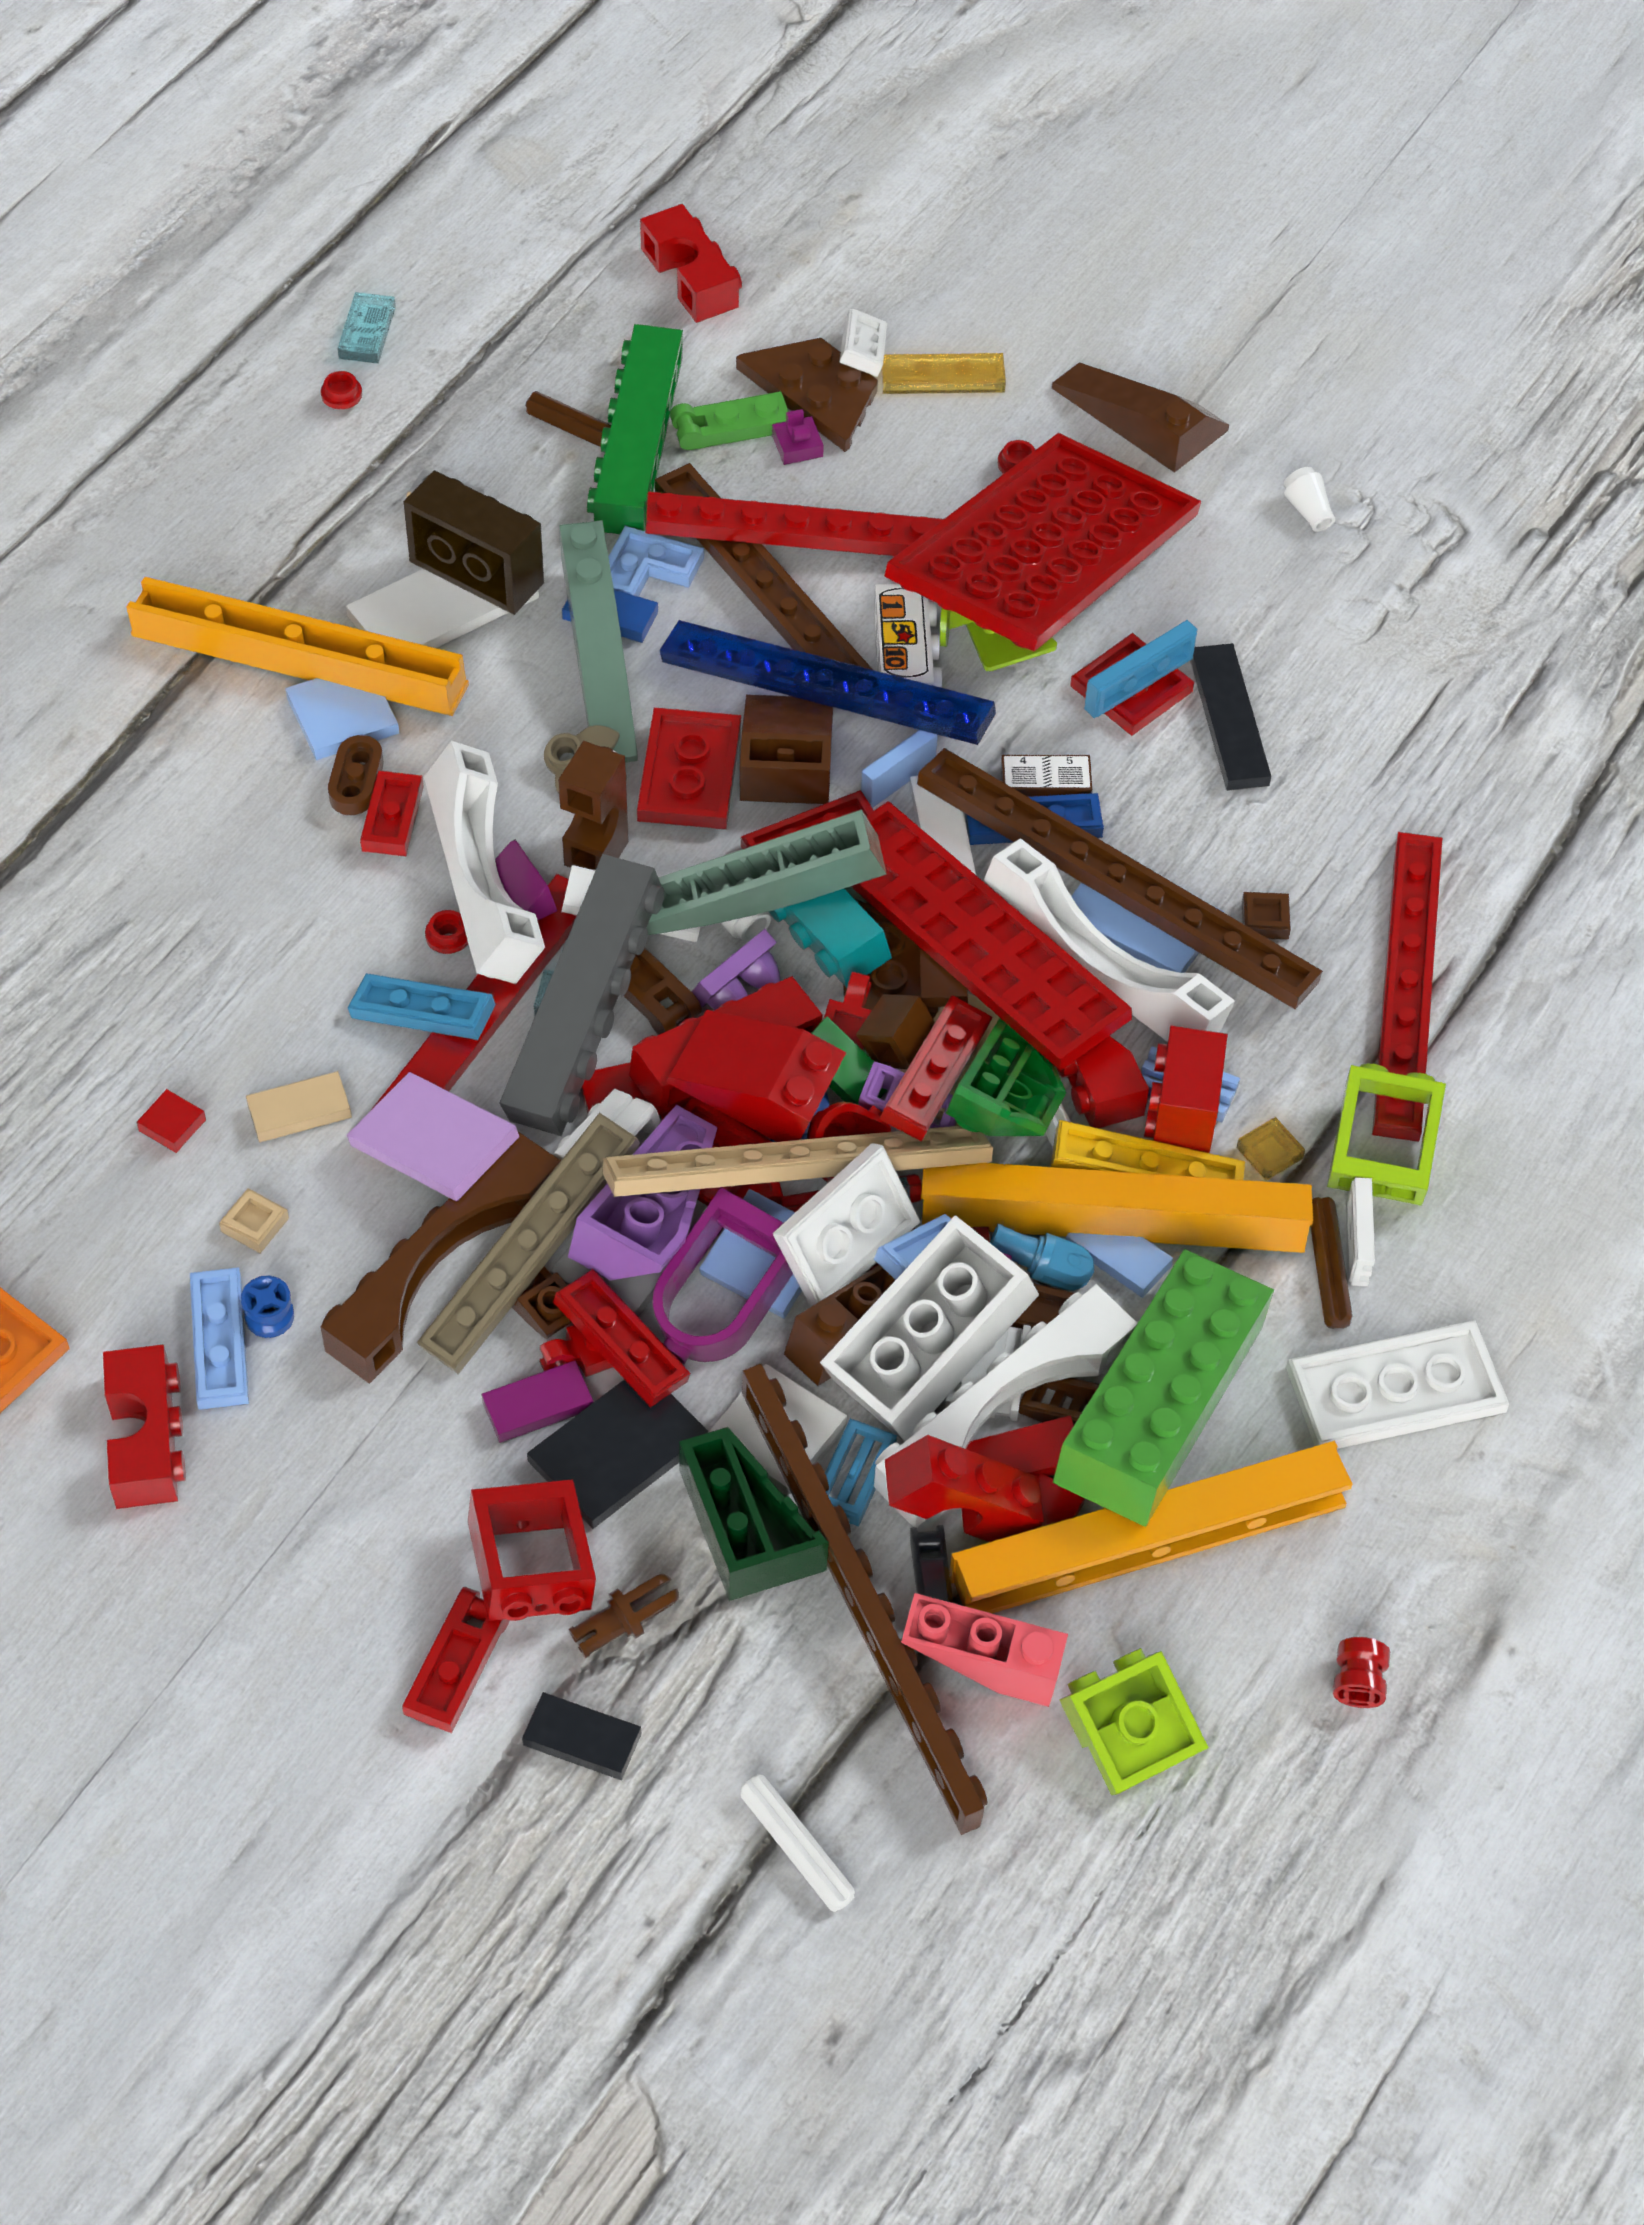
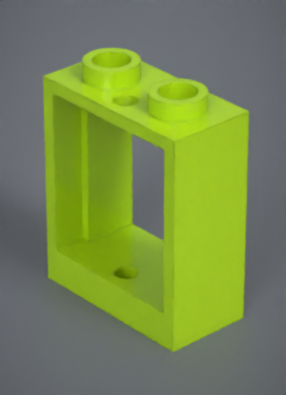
(1387, 1180)

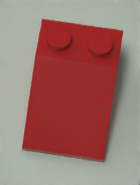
(757, 1072)

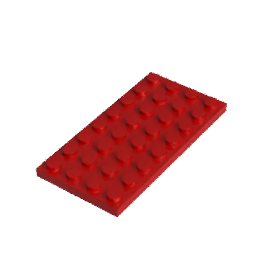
(1043, 541)

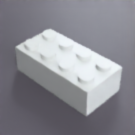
(930, 1328)

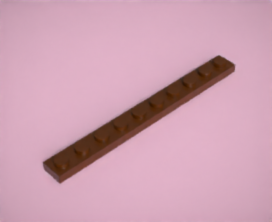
(1121, 878)
(870, 1610)

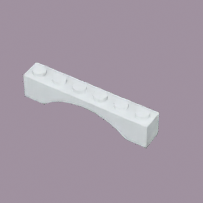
(462, 798)
(1155, 994)
(1074, 1344)

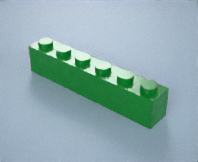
(637, 428)

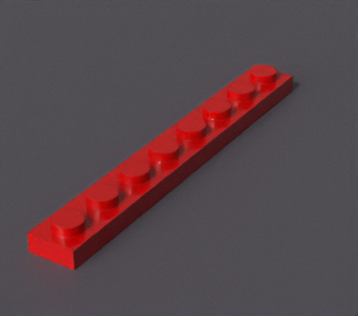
(783, 524)

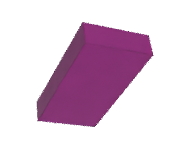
(536, 1401)

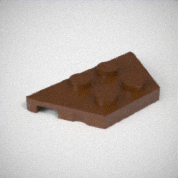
(816, 382)

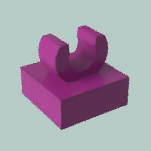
(797, 438)

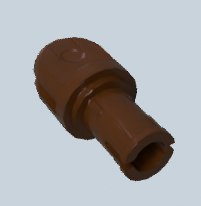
(620, 1617)

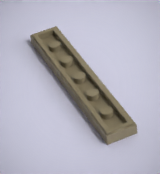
(525, 1246)

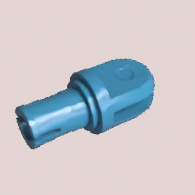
(1047, 1258)

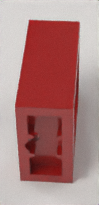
(527, 1510)

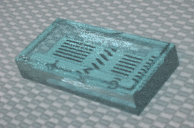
(366, 327)

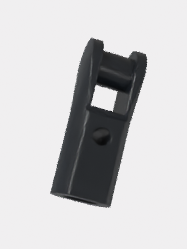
(931, 1574)

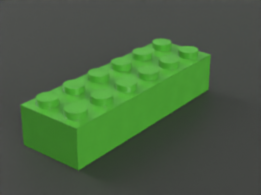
(1163, 1387)

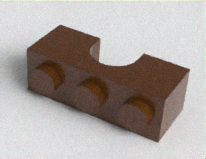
(597, 795)

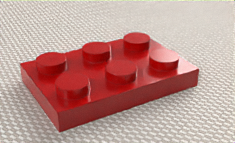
(689, 768)

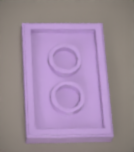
(433, 1136)

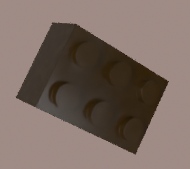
(474, 542)

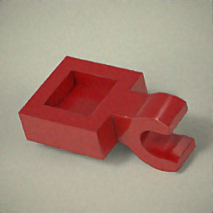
(850, 1013)
(576, 1348)

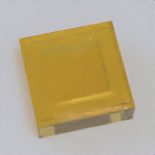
(1270, 1148)

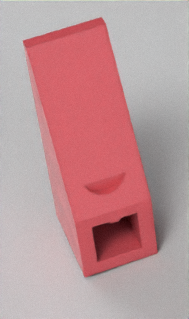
(987, 1647)

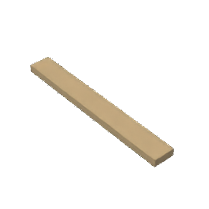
(787, 1160)

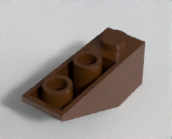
(828, 1321)

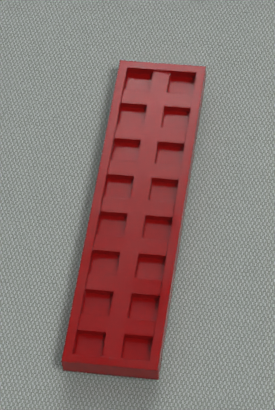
(989, 944)

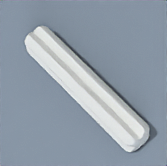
(797, 1843)

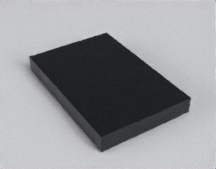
(615, 1449)

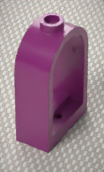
(753, 1226)

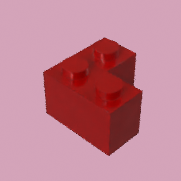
(1187, 1100)

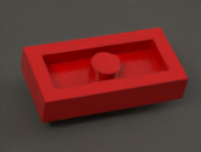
(392, 813)

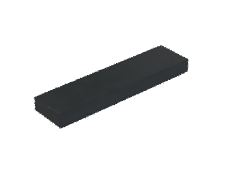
(1230, 717)

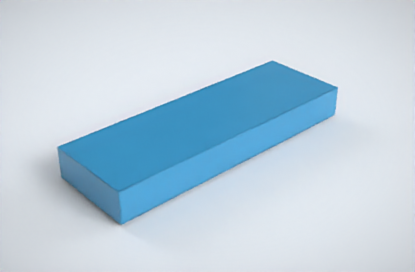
(1140, 669)
(421, 1006)

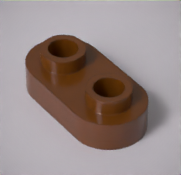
(351, 782)

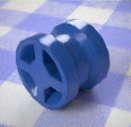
(264, 1294)

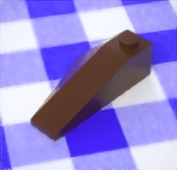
(1149, 418)

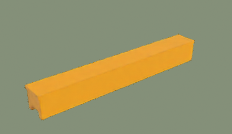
(298, 645)
(1122, 1204)
(1184, 1523)

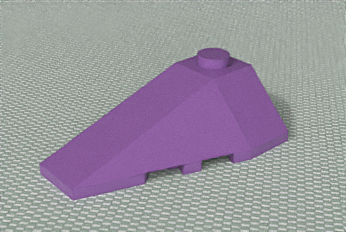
(642, 1231)

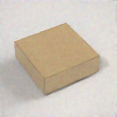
(254, 1220)

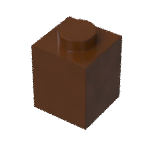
(896, 1030)

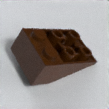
(785, 750)

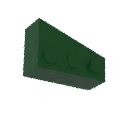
(745, 1519)

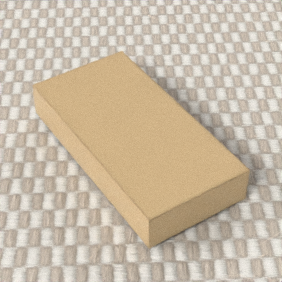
(298, 1106)

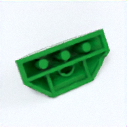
(1007, 1088)

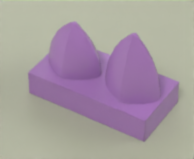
(750, 962)

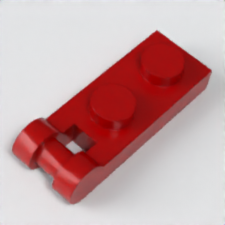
(453, 1663)

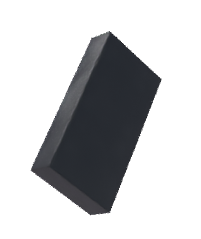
(582, 1736)

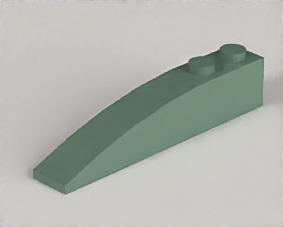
(597, 632)
(771, 875)

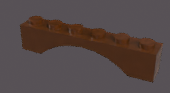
(370, 1324)

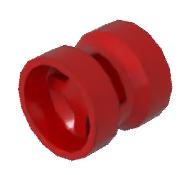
(1361, 1676)

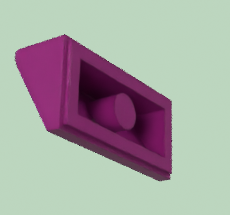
(523, 881)

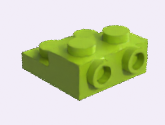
(1133, 1720)

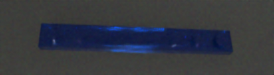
(829, 682)

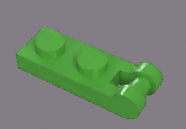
(727, 420)

